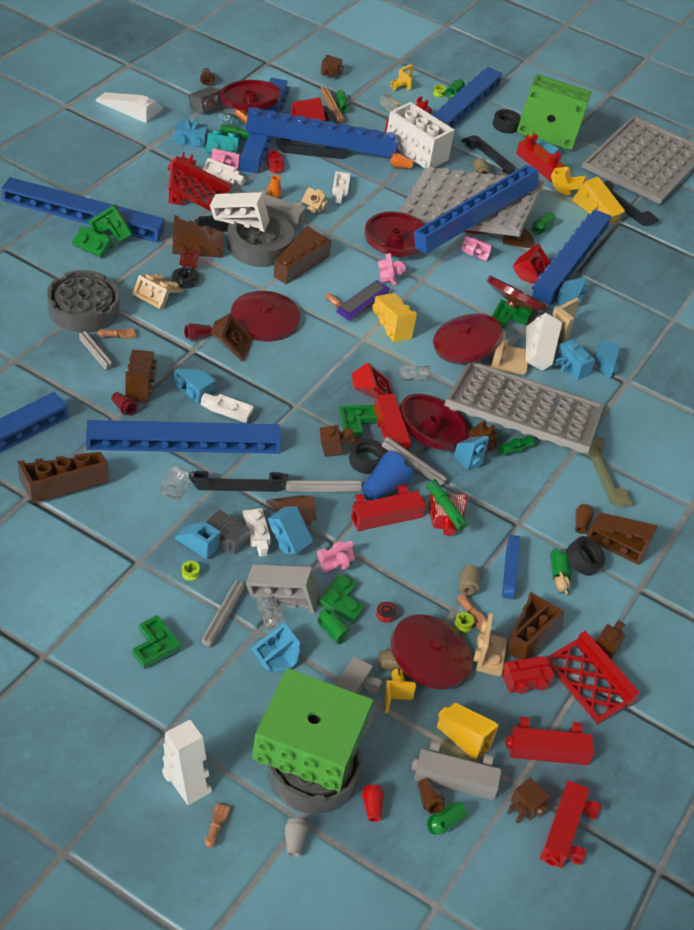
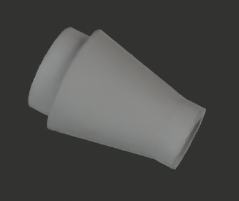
(295, 835)

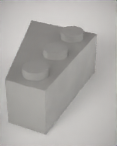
(287, 584)

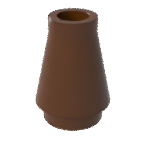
(207, 77)
(583, 516)
(430, 796)

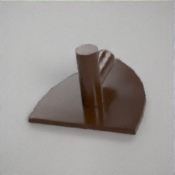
(525, 240)

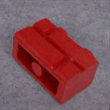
(527, 674)

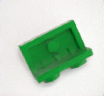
(92, 242)

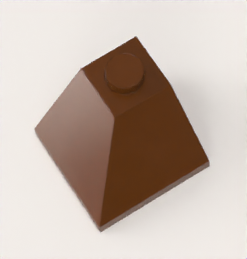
(232, 336)
(304, 503)

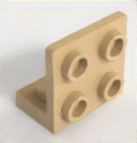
(155, 289)
(566, 315)
(509, 358)
(490, 650)

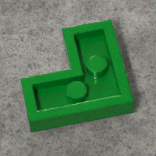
(112, 219)
(505, 313)
(353, 415)
(337, 599)
(160, 642)

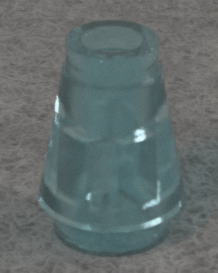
(229, 119)

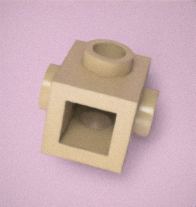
(315, 200)

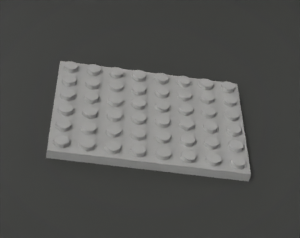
(643, 159)
(444, 189)
(526, 406)

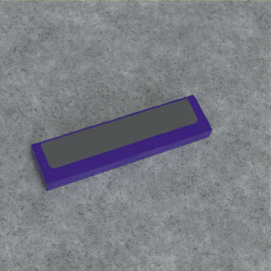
(362, 300)

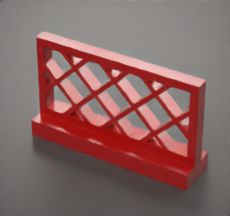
(202, 180)
(607, 671)

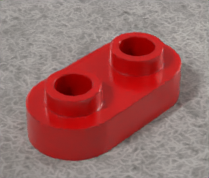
(275, 162)

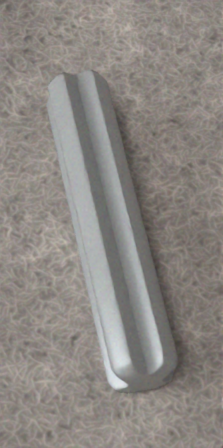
(95, 350)

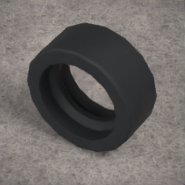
(500, 121)
(365, 445)
(579, 561)

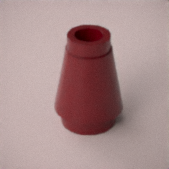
(196, 331)
(124, 403)

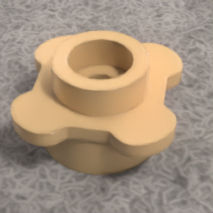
(562, 583)

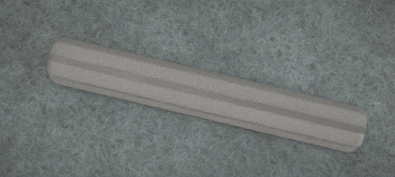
(414, 461)
(324, 486)
(223, 613)

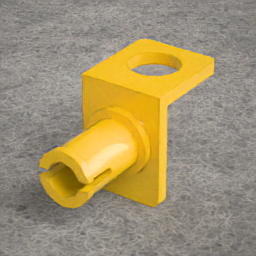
(404, 79)
(398, 689)

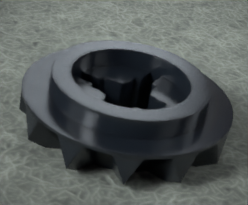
(180, 274)

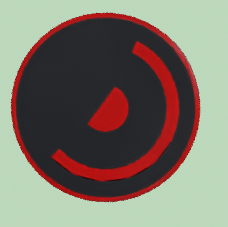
(386, 612)

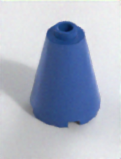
(387, 476)

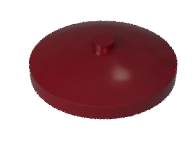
(251, 94)
(393, 233)
(516, 297)
(266, 315)
(468, 338)
(433, 422)
(431, 652)

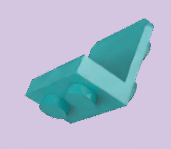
(225, 142)

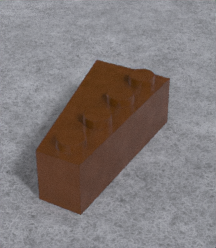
(301, 255)
(62, 476)

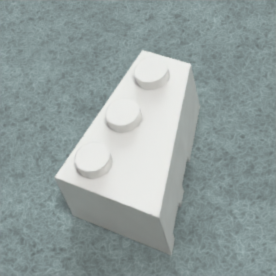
(241, 208)
(542, 341)
(184, 762)

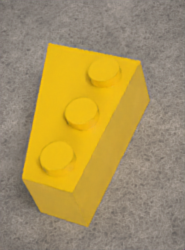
(597, 196)
(395, 317)

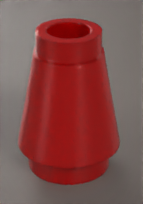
(373, 801)

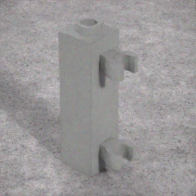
(292, 212)
(357, 677)
(456, 773)

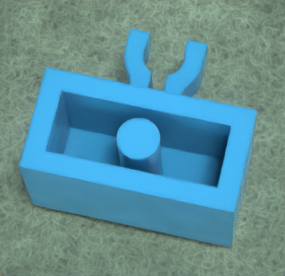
(190, 133)
(574, 359)
(290, 530)

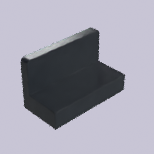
(212, 223)

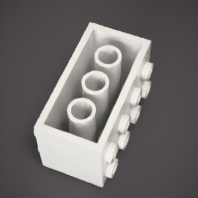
(421, 135)

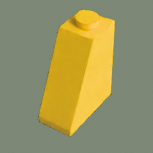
(467, 730)

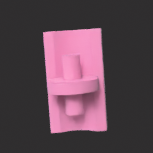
(226, 157)
(476, 247)
(389, 269)
(336, 557)

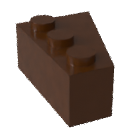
(196, 238)
(140, 375)
(622, 536)
(534, 627)

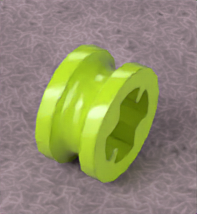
(439, 90)
(186, 566)
(464, 616)

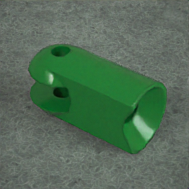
(454, 88)
(543, 223)
(560, 563)
(333, 625)
(446, 818)

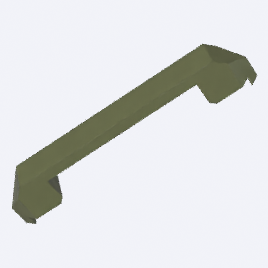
(616, 496)

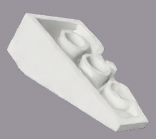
(133, 105)

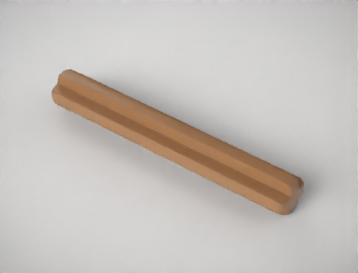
(332, 104)

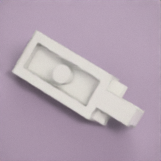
(223, 172)
(340, 185)
(228, 407)
(258, 530)

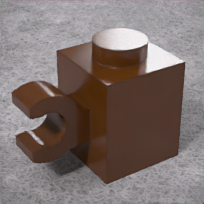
(331, 66)
(482, 430)
(333, 440)
(611, 638)
(529, 801)

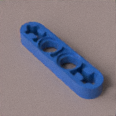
(510, 568)

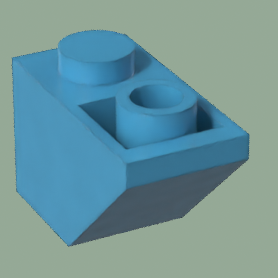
(572, 289)
(606, 357)
(194, 383)
(471, 451)
(200, 538)

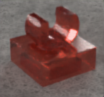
(189, 258)

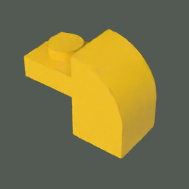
(564, 182)

